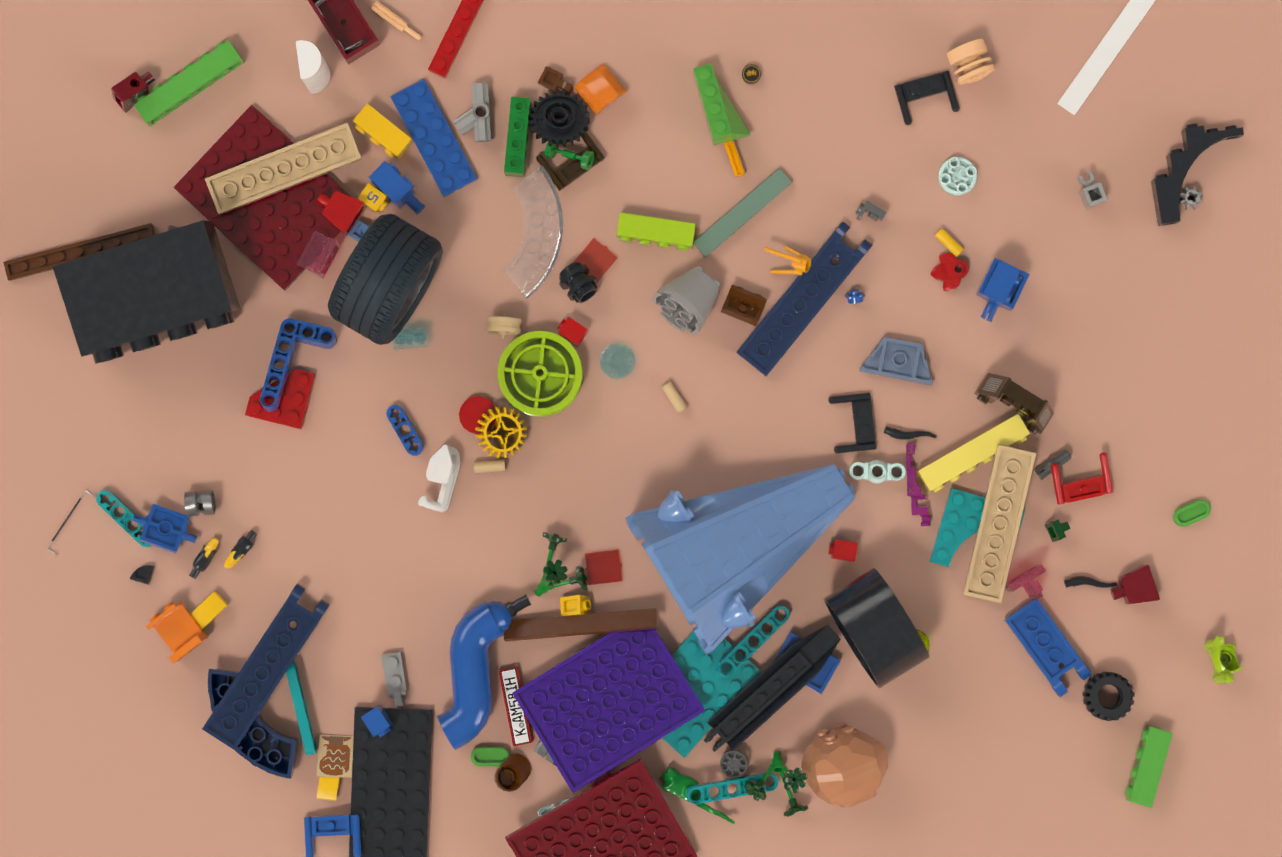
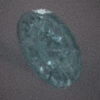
(617, 361)

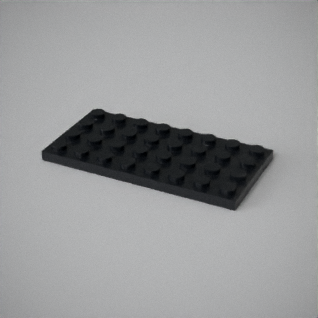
(392, 784)

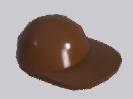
(512, 773)

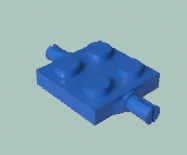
(164, 528)

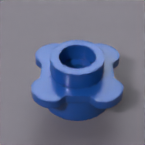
(855, 296)

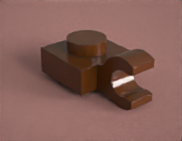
(552, 80)

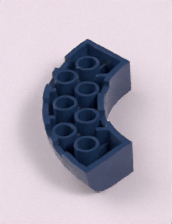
(261, 744)

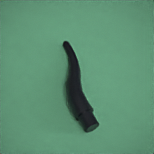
(898, 434)
(1082, 580)

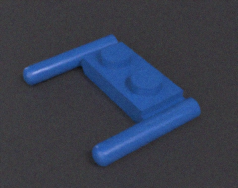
(332, 826)

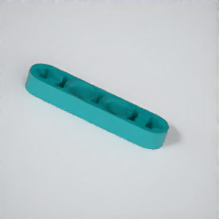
(125, 519)

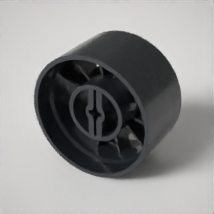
(876, 627)

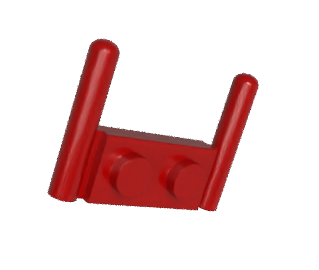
(1085, 487)

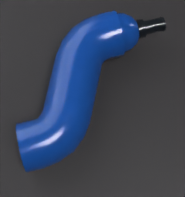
(472, 670)

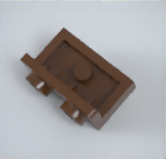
(744, 305)

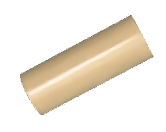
(674, 397)
(489, 466)

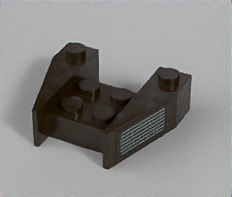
(997, 386)

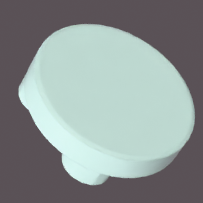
(957, 176)

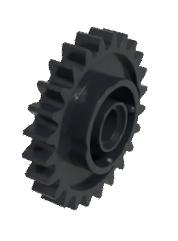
(564, 131)

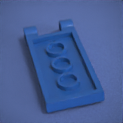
(1046, 644)

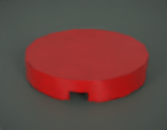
(472, 411)

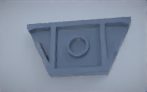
(899, 361)

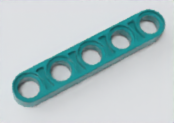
(746, 647)
(301, 710)
(722, 786)

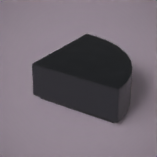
(143, 574)

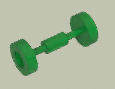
(586, 160)

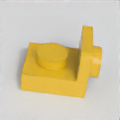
(575, 605)

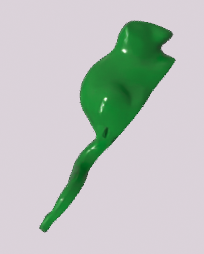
(678, 785)

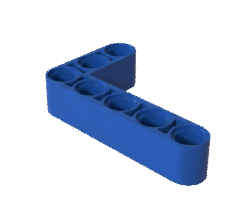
(286, 356)

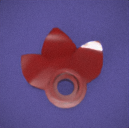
(947, 271)

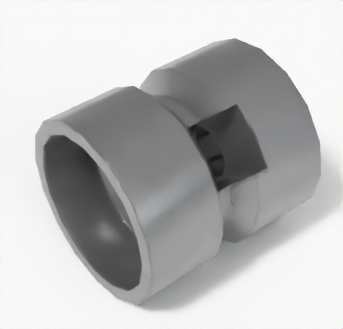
(193, 502)

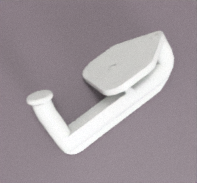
(444, 470)

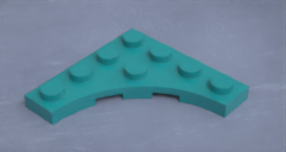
(957, 524)

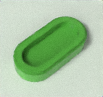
(1191, 513)
(489, 756)

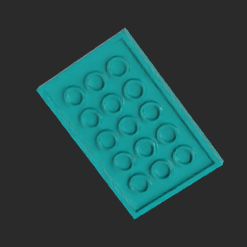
(709, 687)

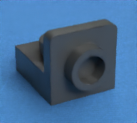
(873, 211)

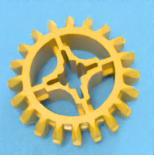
(500, 424)

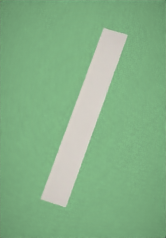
(1104, 54)

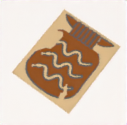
(335, 756)

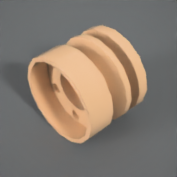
(970, 60)

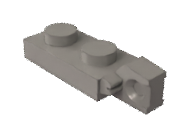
(394, 677)

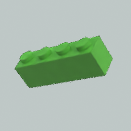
(1148, 766)

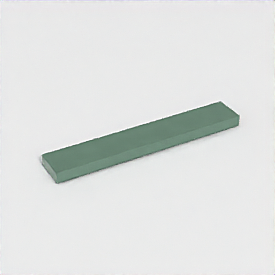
(742, 212)

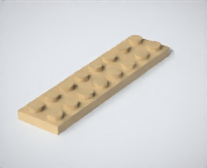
(283, 168)
(999, 523)

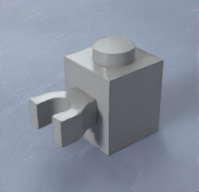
(1092, 194)

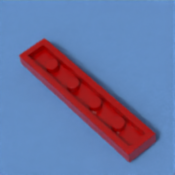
(454, 37)

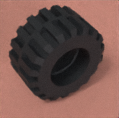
(1124, 701)

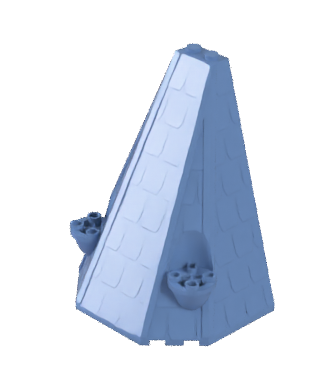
(737, 543)

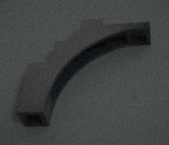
(1167, 189)

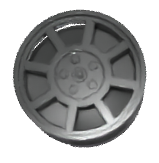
(733, 764)

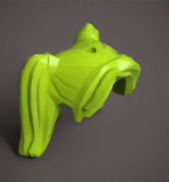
(1217, 651)

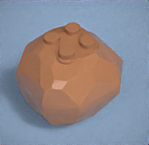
(844, 765)

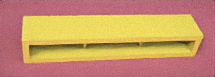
(972, 453)

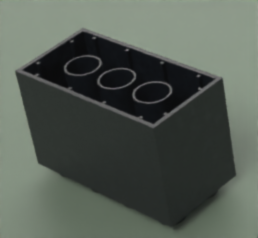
(147, 291)

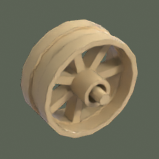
(504, 325)

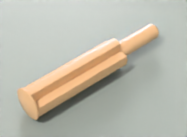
(394, 19)

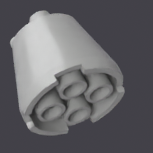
(688, 300)

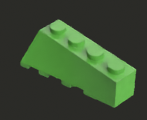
(720, 113)

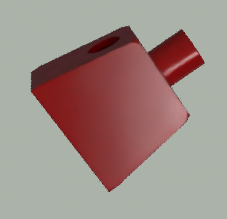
(341, 210)

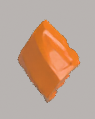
(599, 89)

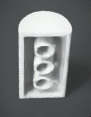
(312, 67)

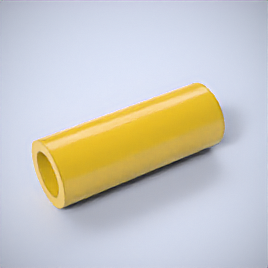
(949, 242)

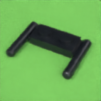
(924, 88)
(862, 422)

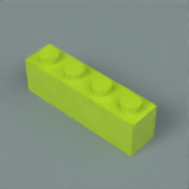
(655, 230)

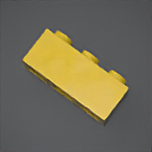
(382, 132)

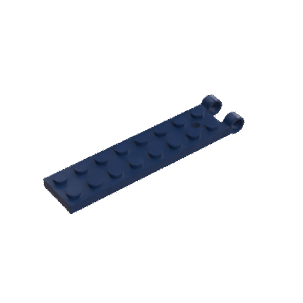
(801, 302)
(263, 670)

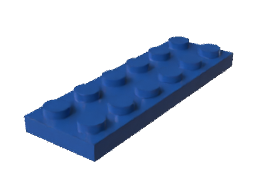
(433, 138)

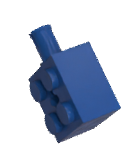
(396, 188)
(991, 307)

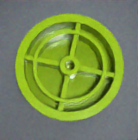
(540, 373)

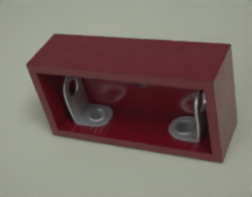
(351, 39)

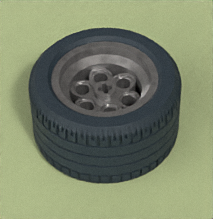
(385, 278)

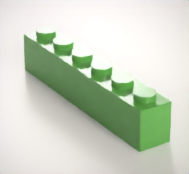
(188, 83)

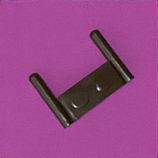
(571, 169)

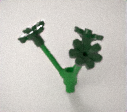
(556, 572)
(792, 780)

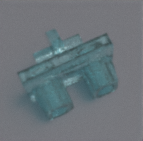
(411, 338)

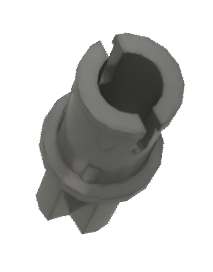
(1060, 459)

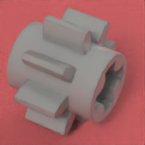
(1195, 194)

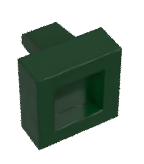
(1057, 530)

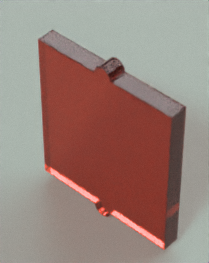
(596, 258)
(603, 567)

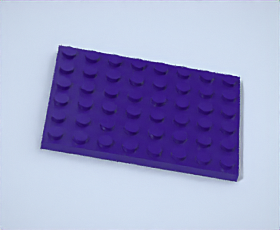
(608, 704)

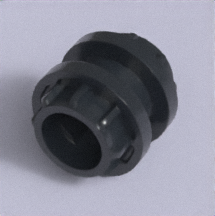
(579, 284)

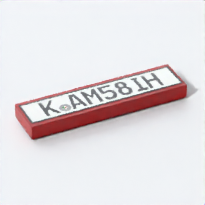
(517, 719)

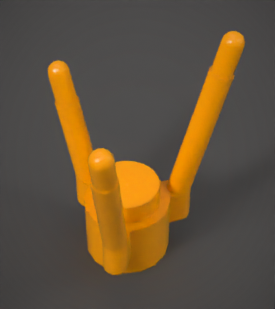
(801, 263)

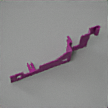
(916, 494)

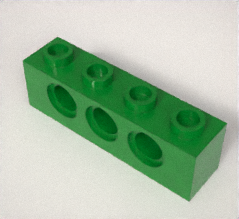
(517, 137)

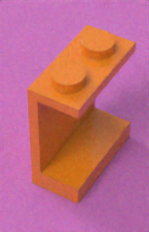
(178, 630)

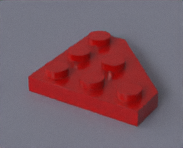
(292, 403)

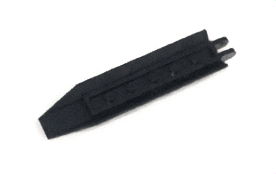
(772, 688)

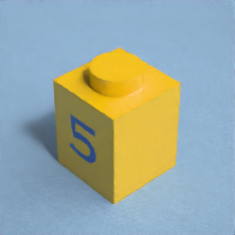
(374, 199)

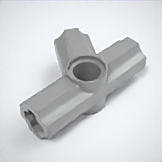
(470, 120)

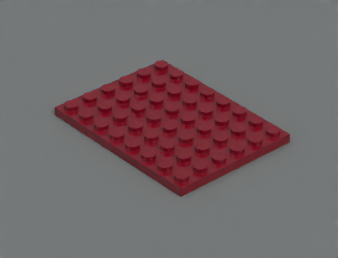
(272, 228)
(610, 819)

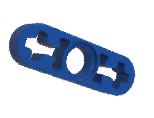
(393, 420)

